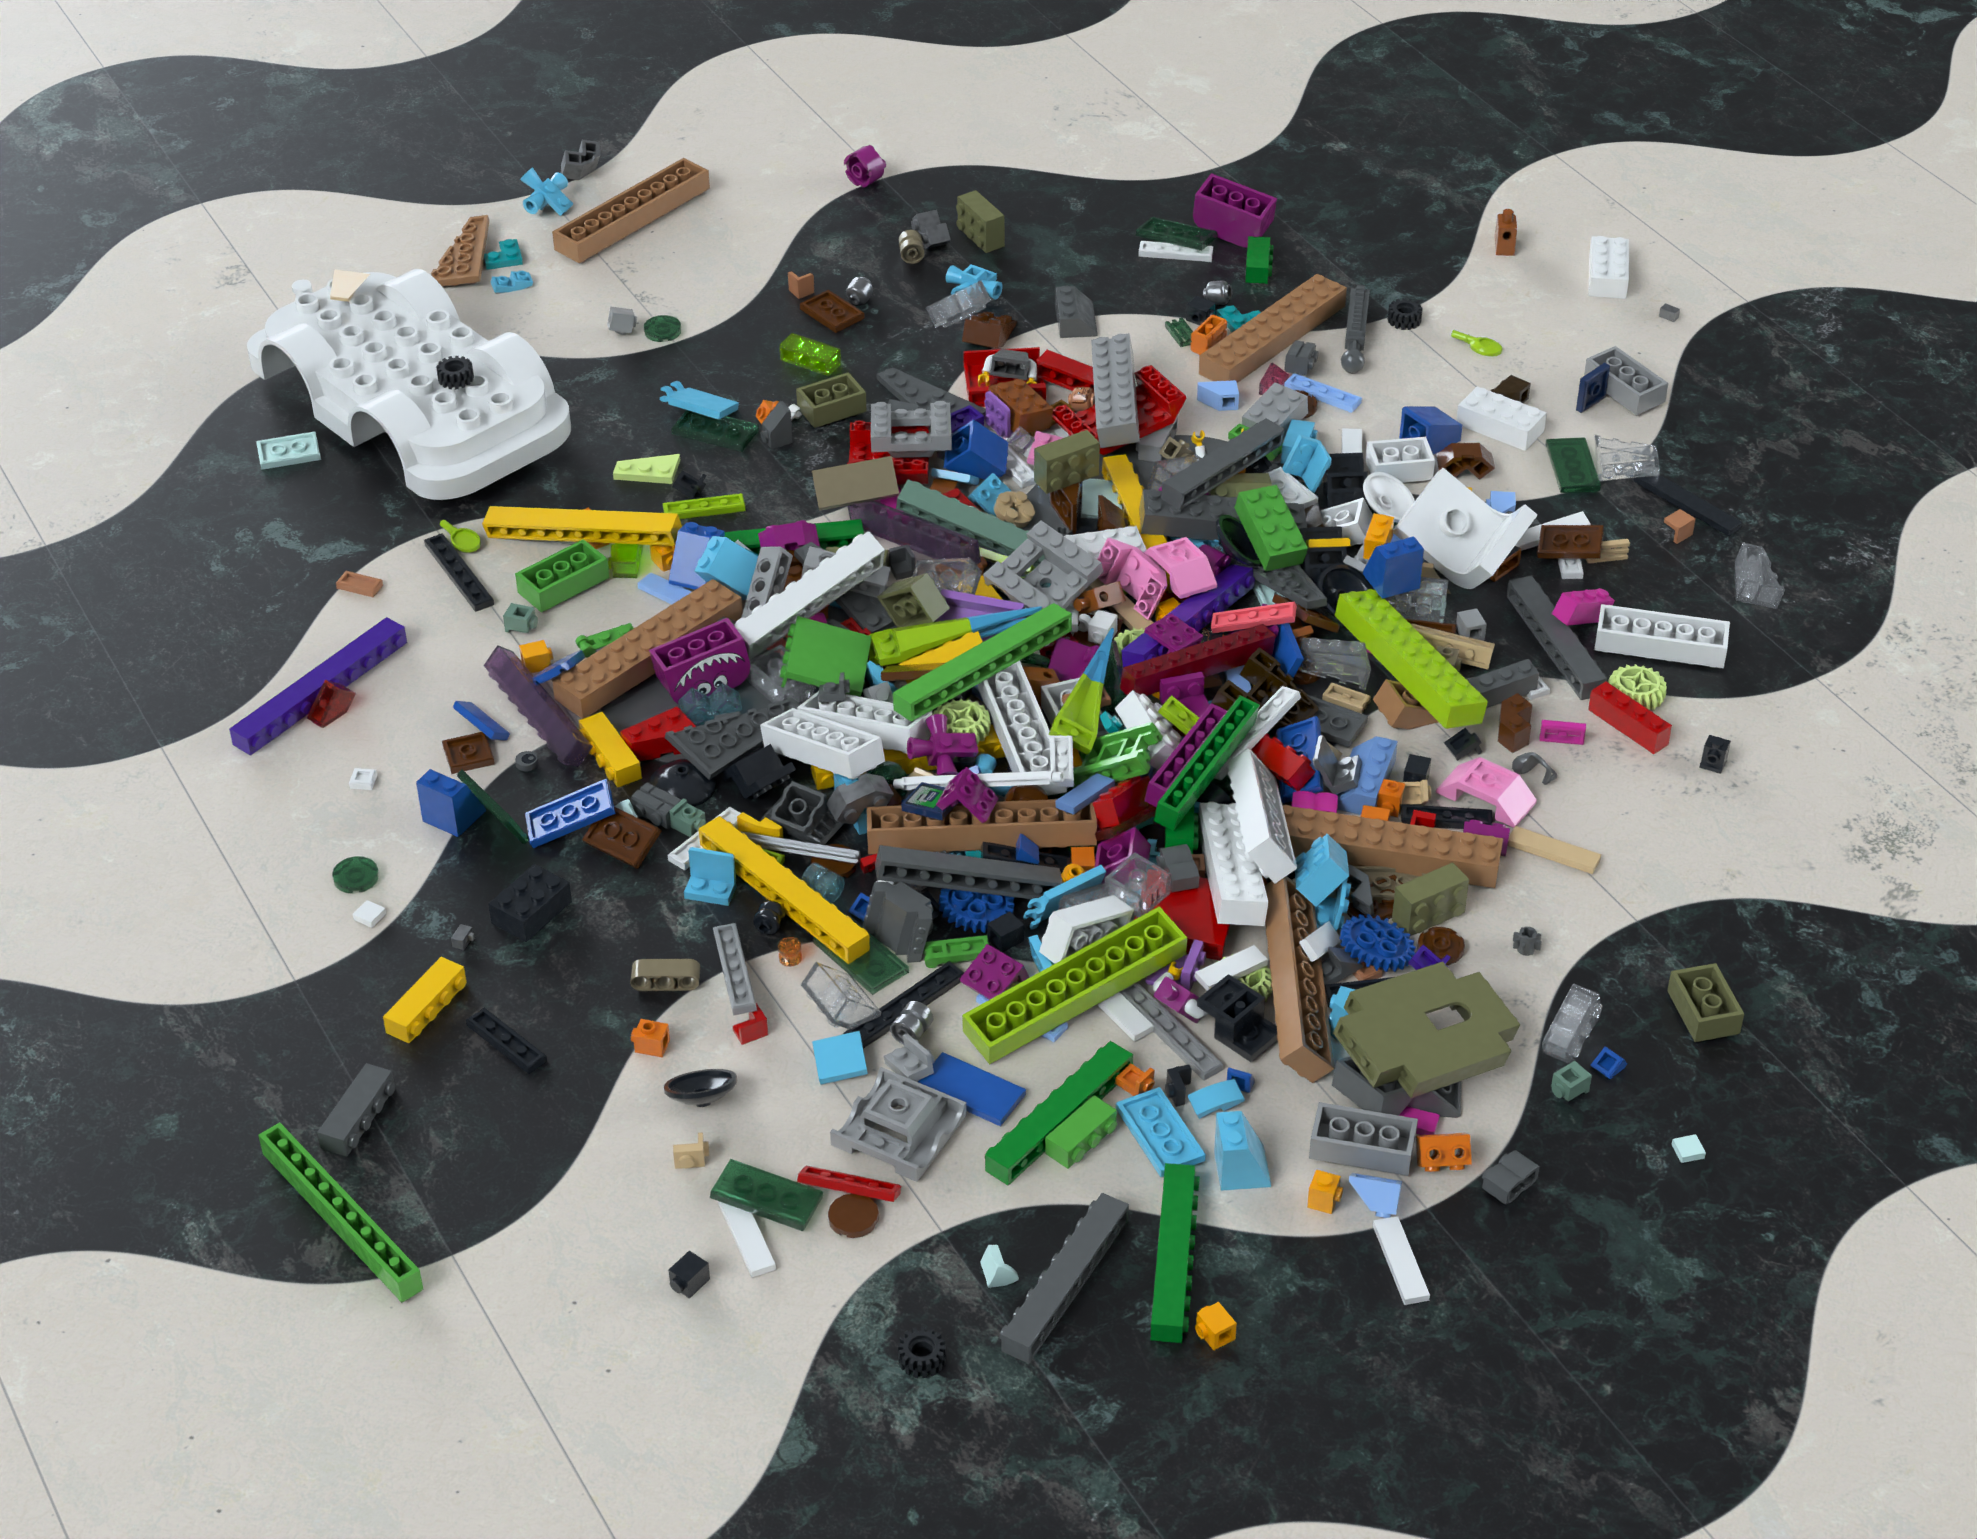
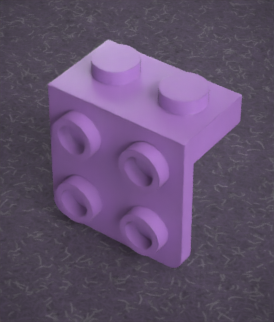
(997, 415)
(1190, 964)

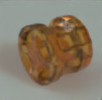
(789, 951)

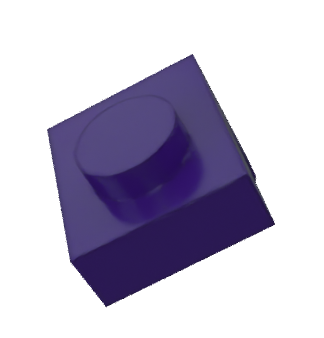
(1424, 957)

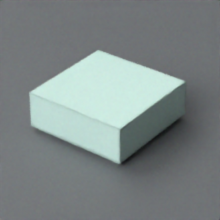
(1688, 1148)

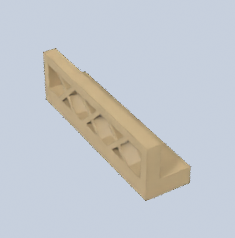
(1471, 650)

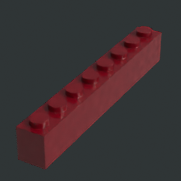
(1207, 657)

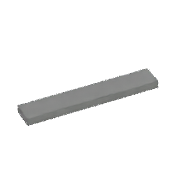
(734, 969)
(1173, 1032)

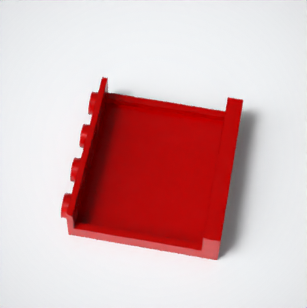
(973, 367)
(1196, 917)

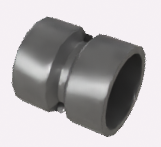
(912, 1020)

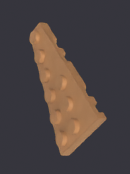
(464, 259)

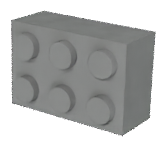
(1279, 406)

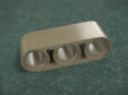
(665, 974)

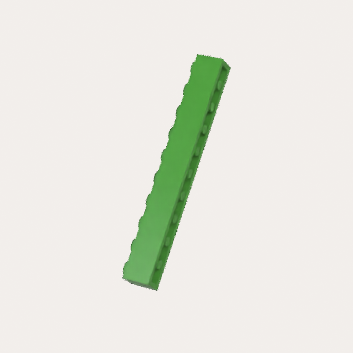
(982, 662)
(341, 1212)

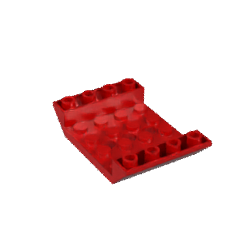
(1156, 404)
(905, 467)

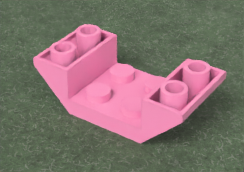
(1187, 567)
(1136, 574)
(1493, 785)

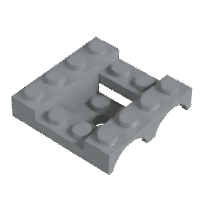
(911, 444)
(1064, 566)
(926, 1120)

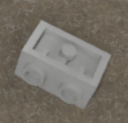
(911, 1060)

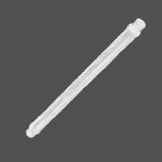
(988, 779)

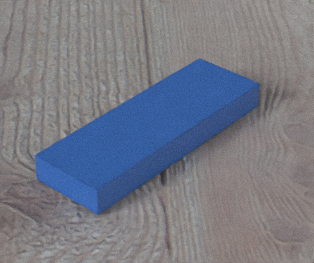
(481, 720)

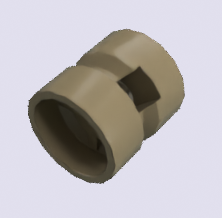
(911, 246)

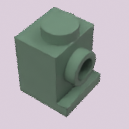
(520, 618)
(686, 818)
(1567, 1085)

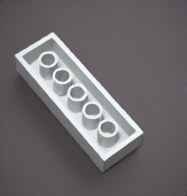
(1662, 636)
(871, 717)
(823, 743)

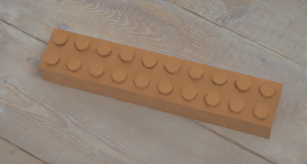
(630, 210)
(1273, 330)
(628, 658)
(964, 832)
(1397, 844)
(1297, 983)

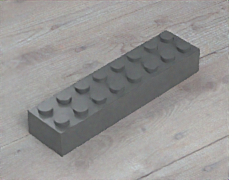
(1195, 519)

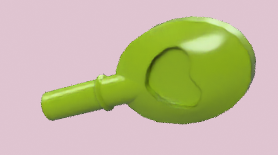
(1480, 345)
(462, 538)

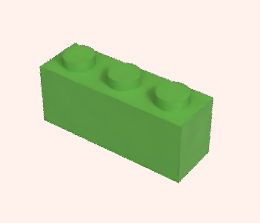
(1081, 1132)

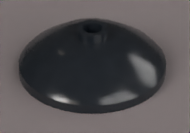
(1236, 541)
(1340, 580)
(684, 781)
(700, 1086)

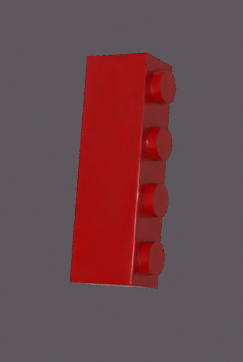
(1064, 371)
(1630, 717)
(1284, 762)
(1121, 801)

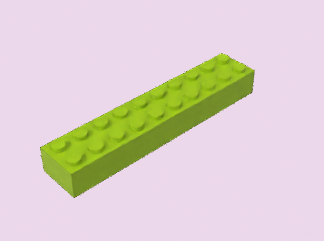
(1411, 659)
(1074, 985)

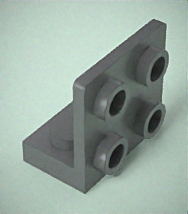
(1336, 774)

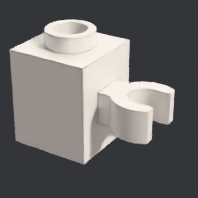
(1098, 625)

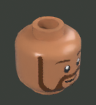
(1081, 398)

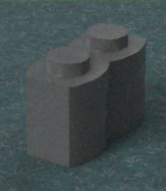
(1181, 866)
(1510, 1176)

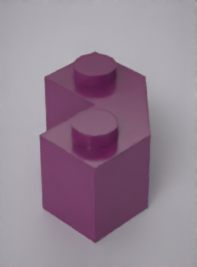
(789, 536)

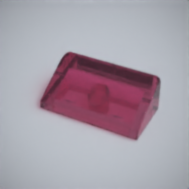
(1272, 375)

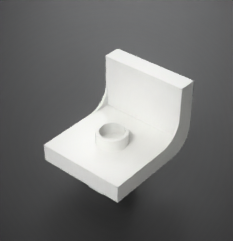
(1461, 531)

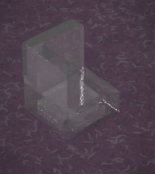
(1020, 440)

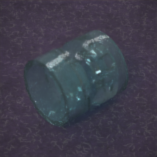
(824, 881)

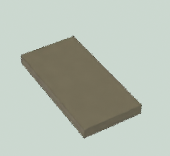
(855, 483)
(1377, 873)

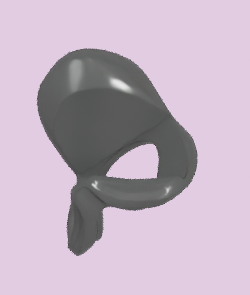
(1527, 761)

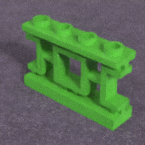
(1131, 753)

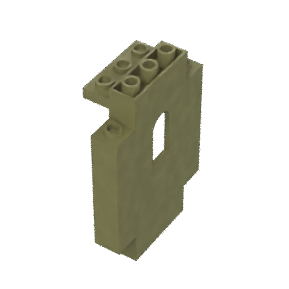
(1397, 1041)

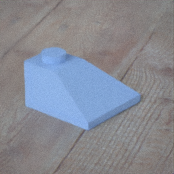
(1377, 1193)

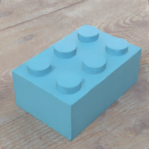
(1321, 869)

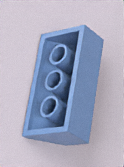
(1377, 759)

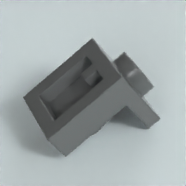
(834, 692)

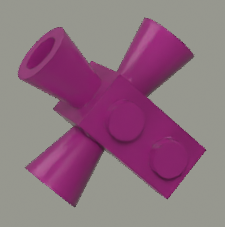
(942, 746)

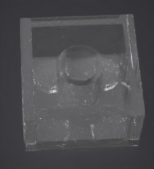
(1138, 884)

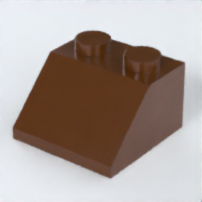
(1109, 515)

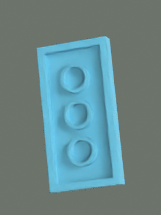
(1159, 1130)

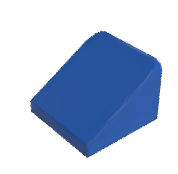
(1027, 850)
(859, 907)
(1608, 1063)
(1244, 1080)

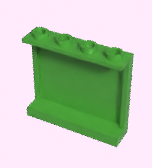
(822, 652)

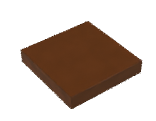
(468, 752)

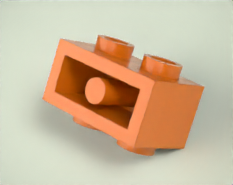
(1443, 1151)

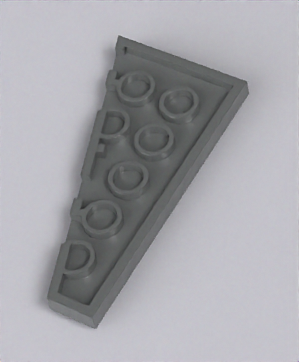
(1291, 583)

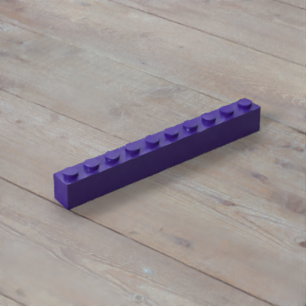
(1196, 611)
(297, 699)

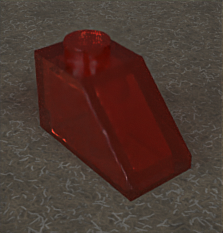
(330, 703)

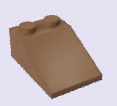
(1401, 707)

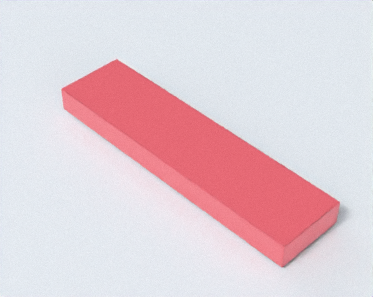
(1254, 616)

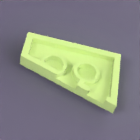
(651, 469)

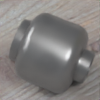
(859, 290)
(1218, 292)

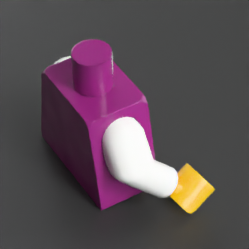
(1177, 996)

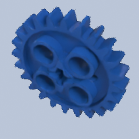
(973, 908)
(1377, 942)

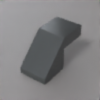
(1362, 895)

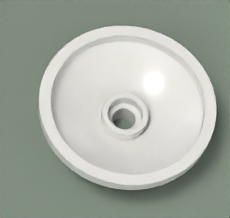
(1387, 495)

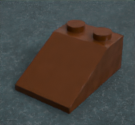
(1066, 504)

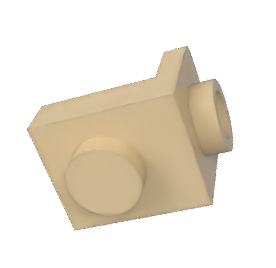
(1416, 793)
(691, 1154)

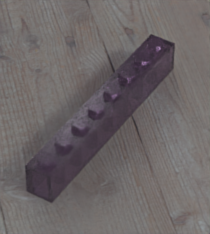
(917, 533)
(537, 707)

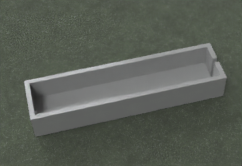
(1115, 390)

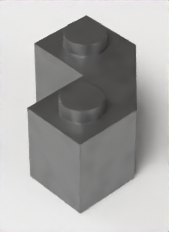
(579, 164)
(930, 228)
(850, 800)

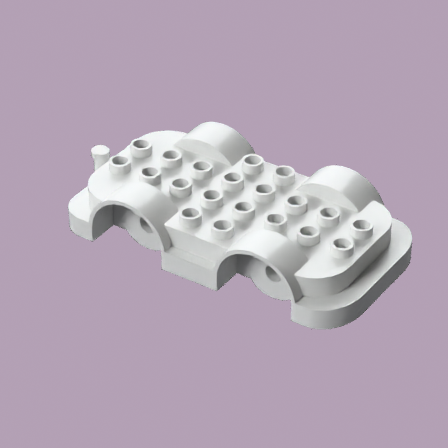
(377, 373)

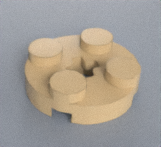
(1019, 501)

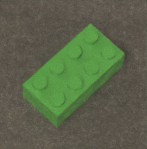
(1271, 528)
(562, 575)

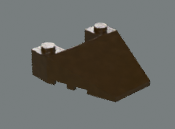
(1268, 678)

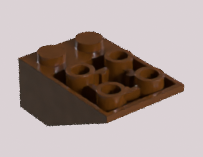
(988, 329)

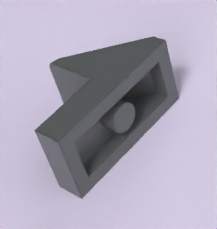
(1339, 965)

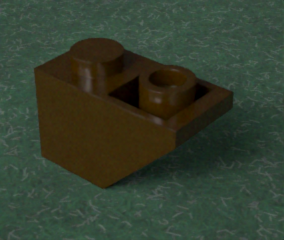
(1514, 389)

